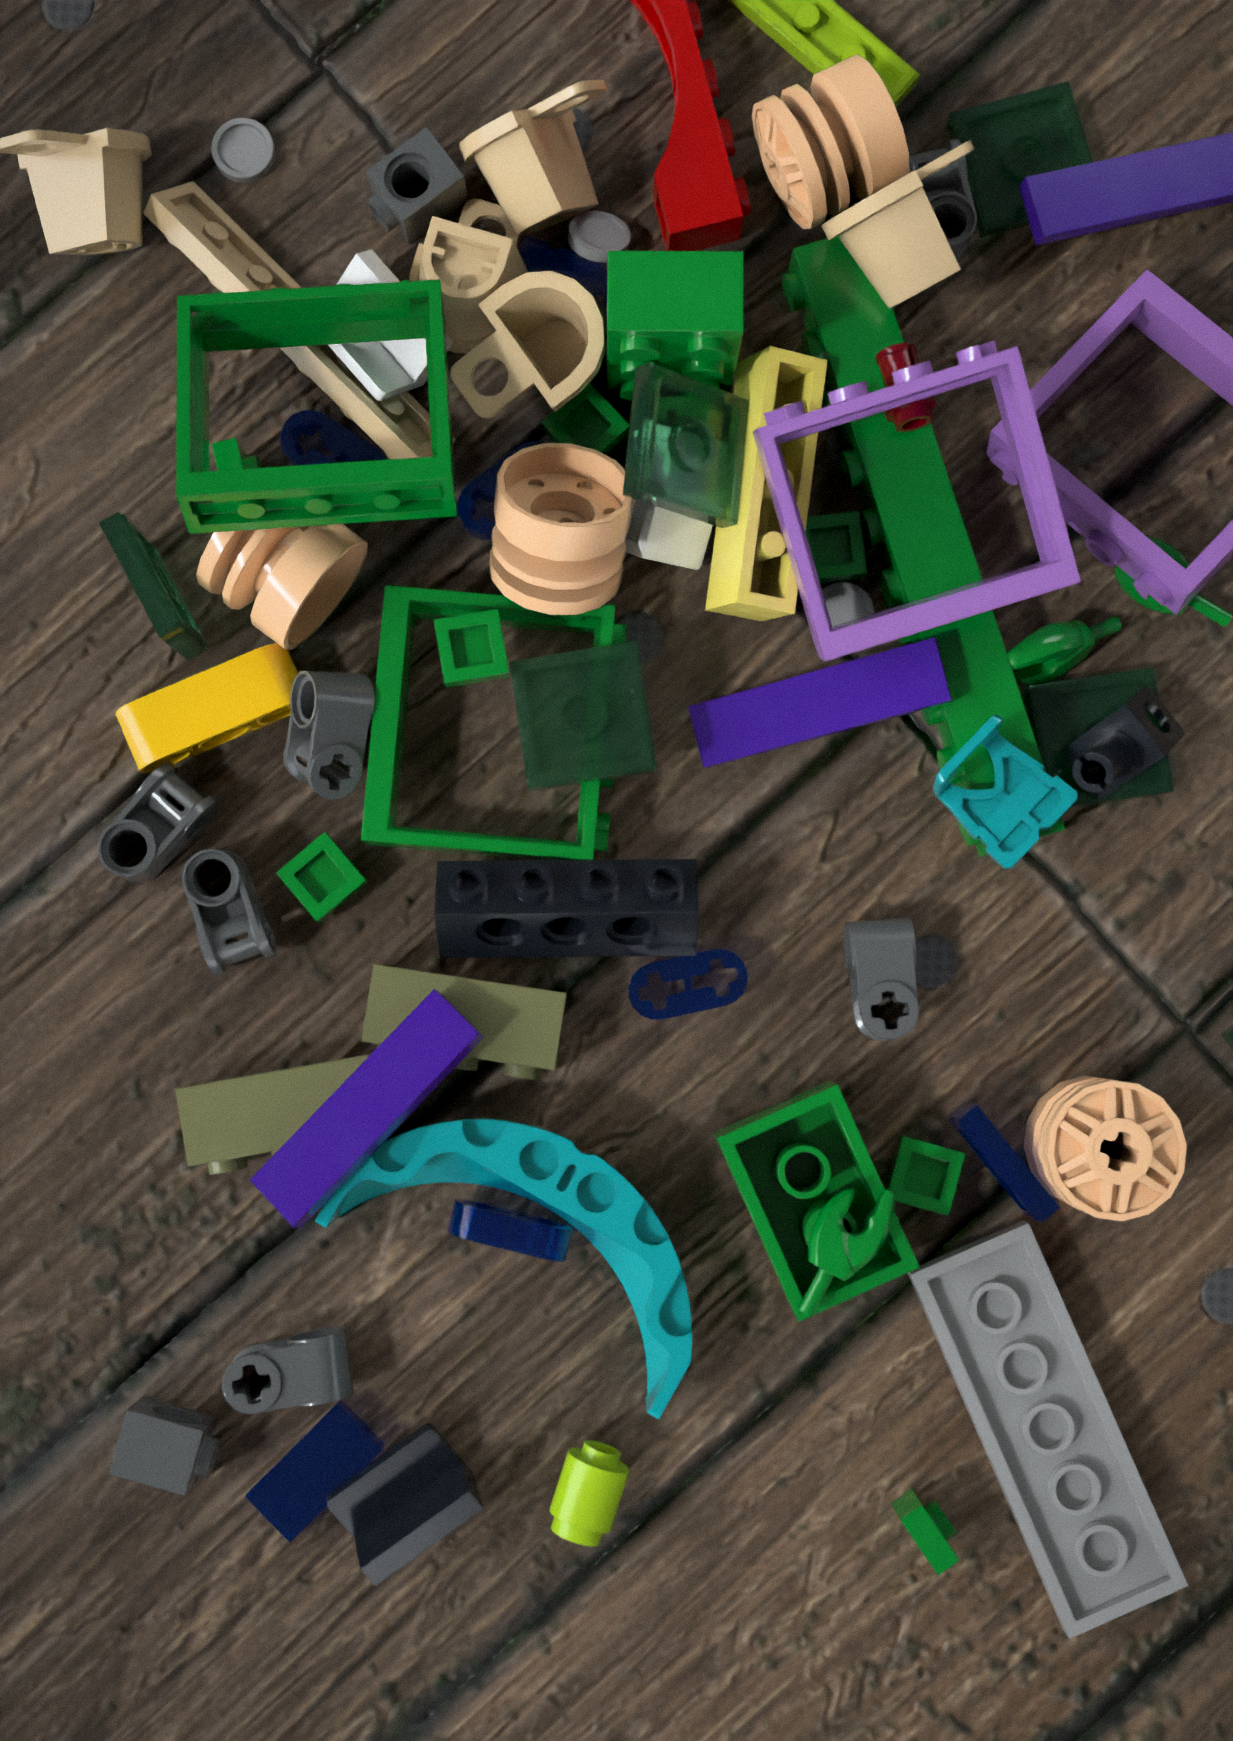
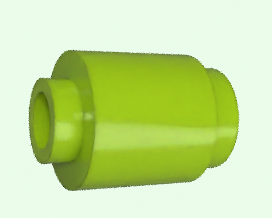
(588, 1493)

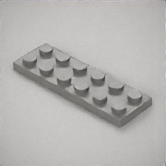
(1047, 1429)

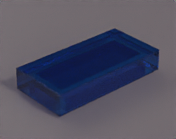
(1003, 1162)
(318, 1463)

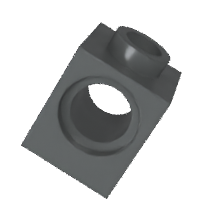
(419, 161)
(165, 1446)

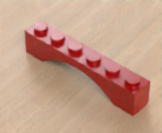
(693, 184)

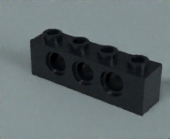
(566, 908)

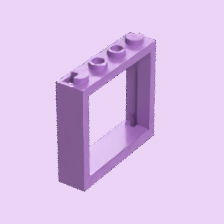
(914, 383)
(1109, 537)

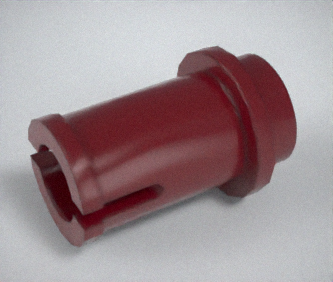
(912, 415)

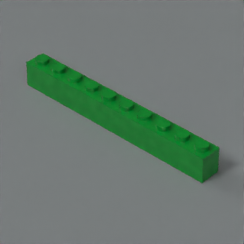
(908, 510)

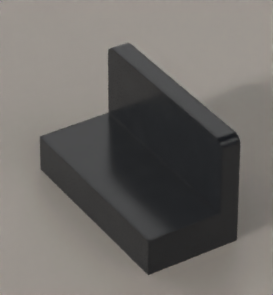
(405, 1501)

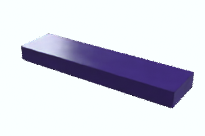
(1129, 189)
(821, 703)
(366, 1109)

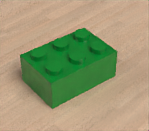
(674, 313)
(788, 1169)

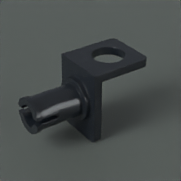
(1122, 744)

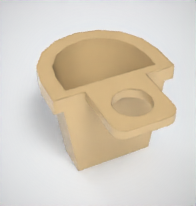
(537, 160)
(85, 187)
(898, 235)
(469, 267)
(544, 336)

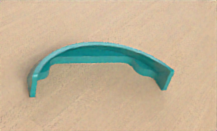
(573, 1186)

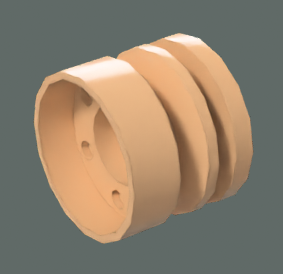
(830, 141)
(559, 528)
(288, 572)
(1066, 1140)

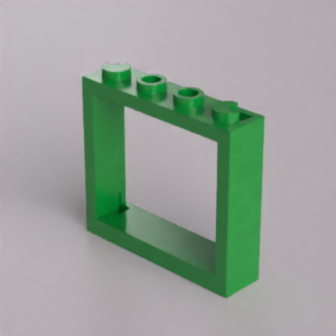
(316, 491)
(399, 613)

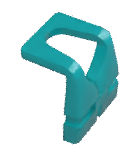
(1018, 805)

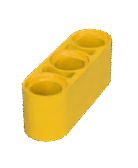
(209, 707)

